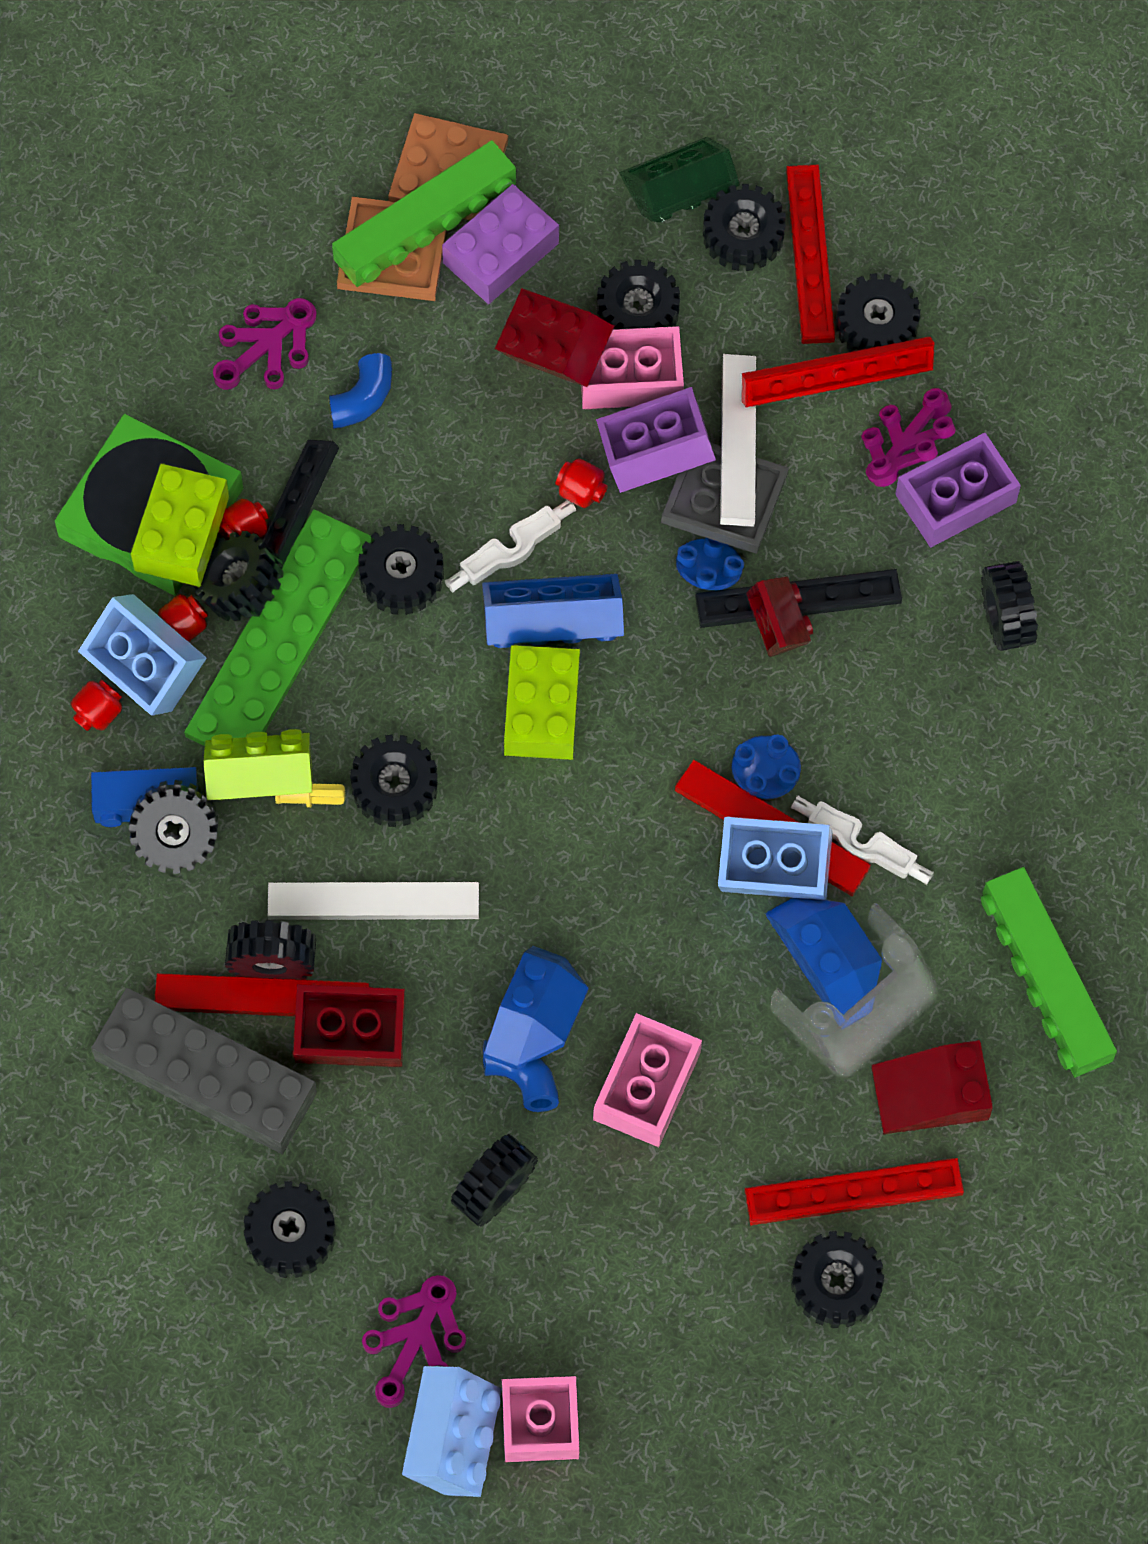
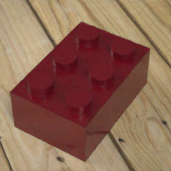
(554, 337)
(349, 1025)

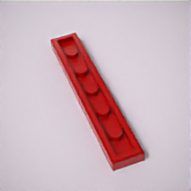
(810, 254)
(837, 371)
(730, 800)
(233, 994)
(853, 1191)

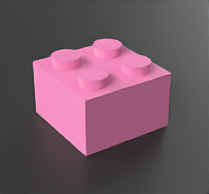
(540, 1419)

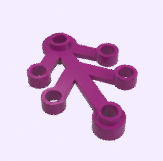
(266, 341)
(884, 468)
(417, 1334)

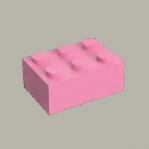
(636, 368)
(647, 1080)

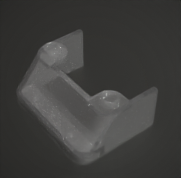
(852, 1039)

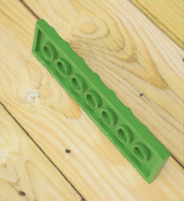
(282, 638)

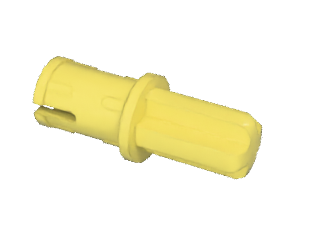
(321, 794)

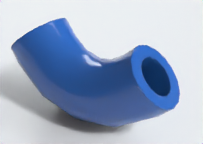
(366, 395)
(533, 1079)

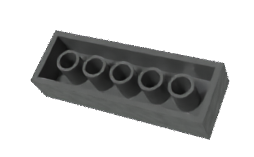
(204, 1070)

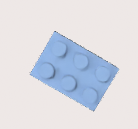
(142, 654)
(775, 858)
(452, 1431)

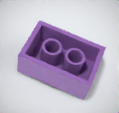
(500, 244)
(655, 439)
(957, 489)

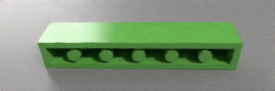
(424, 214)
(1048, 972)

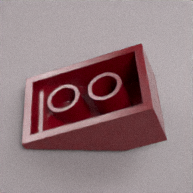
(778, 615)
(933, 1088)

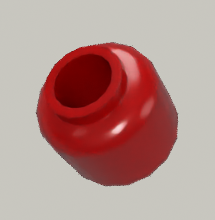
(581, 483)
(243, 516)
(184, 616)
(96, 705)

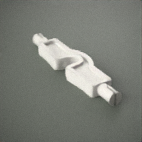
(496, 556)
(877, 850)

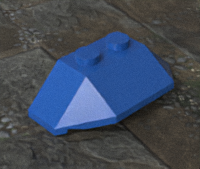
(828, 949)
(536, 1009)

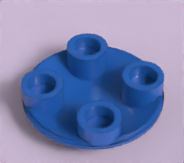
(709, 564)
(766, 766)

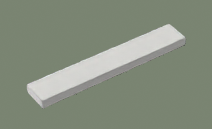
(737, 445)
(373, 900)

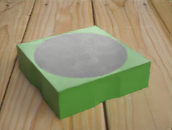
(115, 490)

